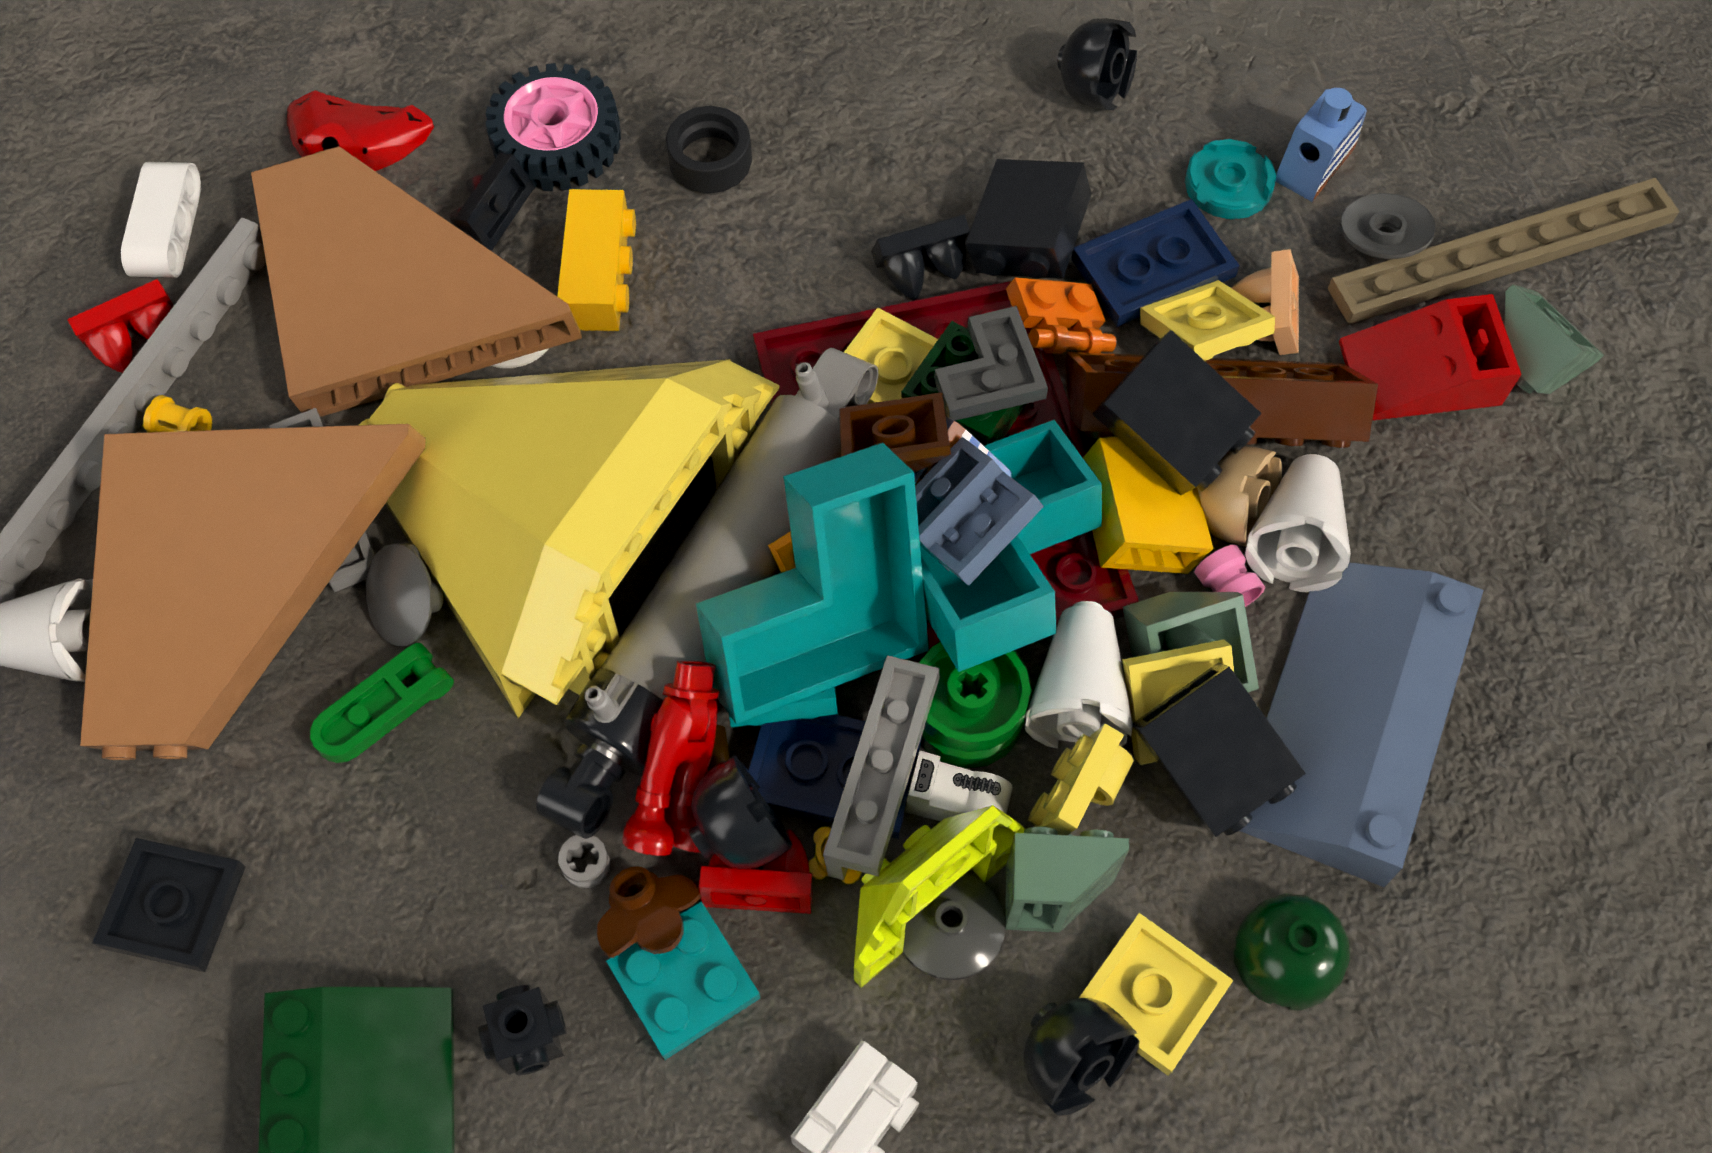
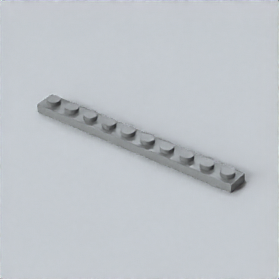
(150, 374)

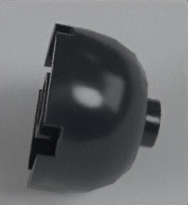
(1098, 62)
(736, 819)
(1075, 1049)

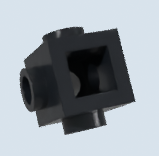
(530, 1048)

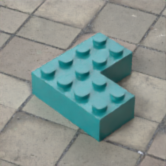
(1011, 597)
(842, 605)

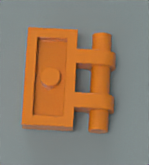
(1062, 315)

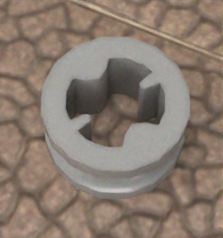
(593, 874)

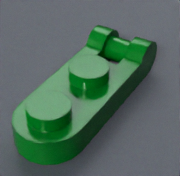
(378, 705)

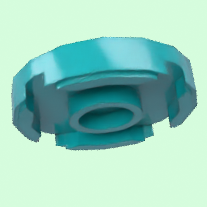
(1230, 179)

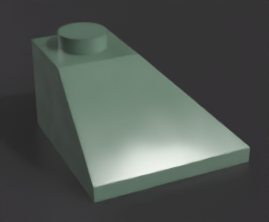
(1544, 342)
(1193, 619)

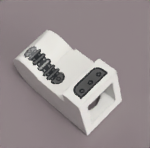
(949, 790)

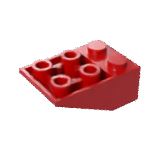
(1436, 358)

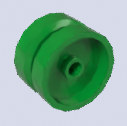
(977, 710)

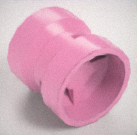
(1227, 573)

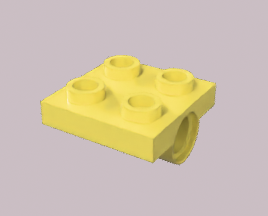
(1084, 775)

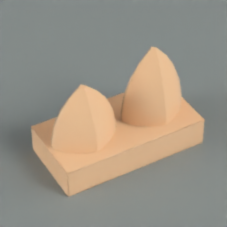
(1280, 288)

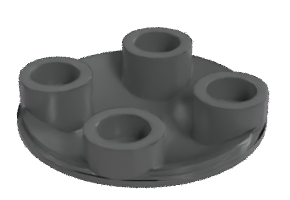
(401, 594)

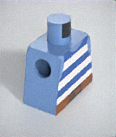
(1334, 129)

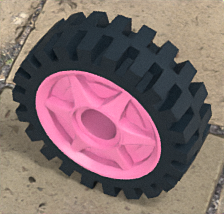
(555, 125)

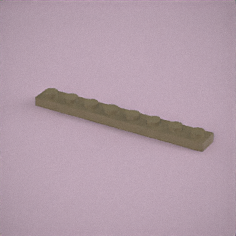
(1502, 250)

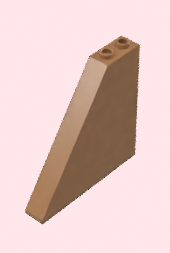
(385, 287)
(213, 563)

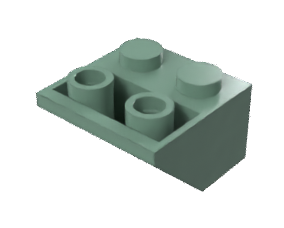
(1058, 876)

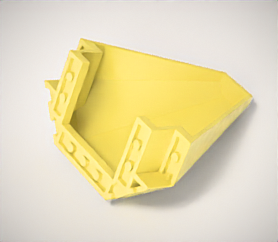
(549, 495)

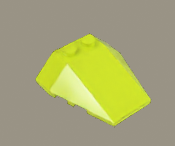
(920, 874)

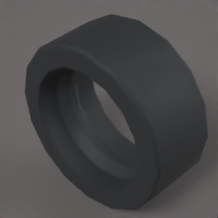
(705, 123)

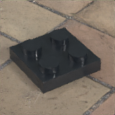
(169, 905)

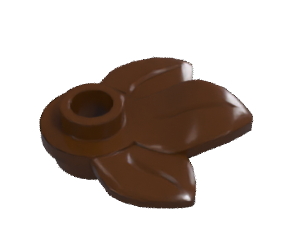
(645, 911)

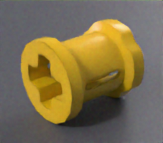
(175, 417)

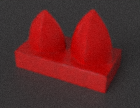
(106, 325)
(778, 887)

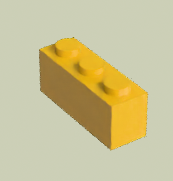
(596, 258)

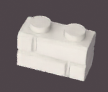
(858, 1106)

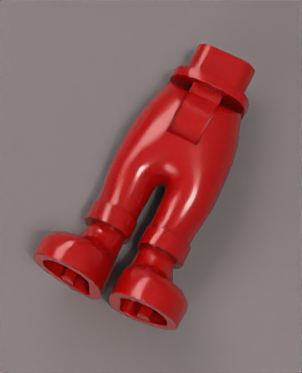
(675, 762)

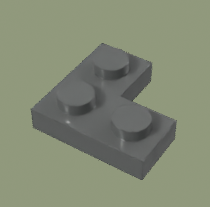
(1001, 376)

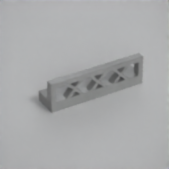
(880, 768)

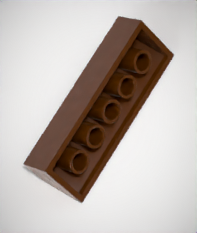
(1294, 397)

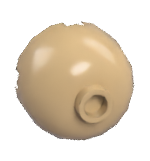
(1240, 493)

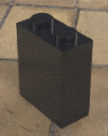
(1029, 218)
(1178, 415)
(1219, 750)

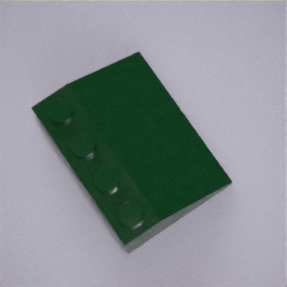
(358, 1071)

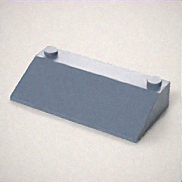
(1366, 714)

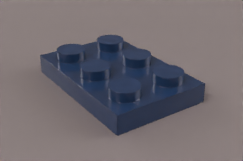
(1153, 260)
(807, 764)

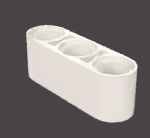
(161, 220)

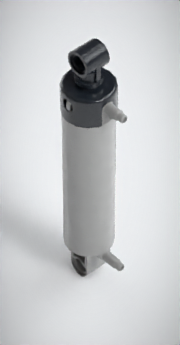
(717, 556)

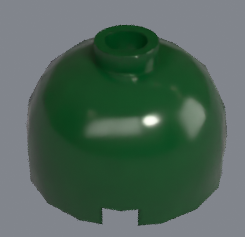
(1292, 951)

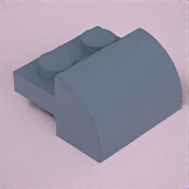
(970, 510)

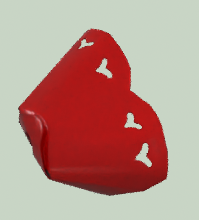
(357, 127)

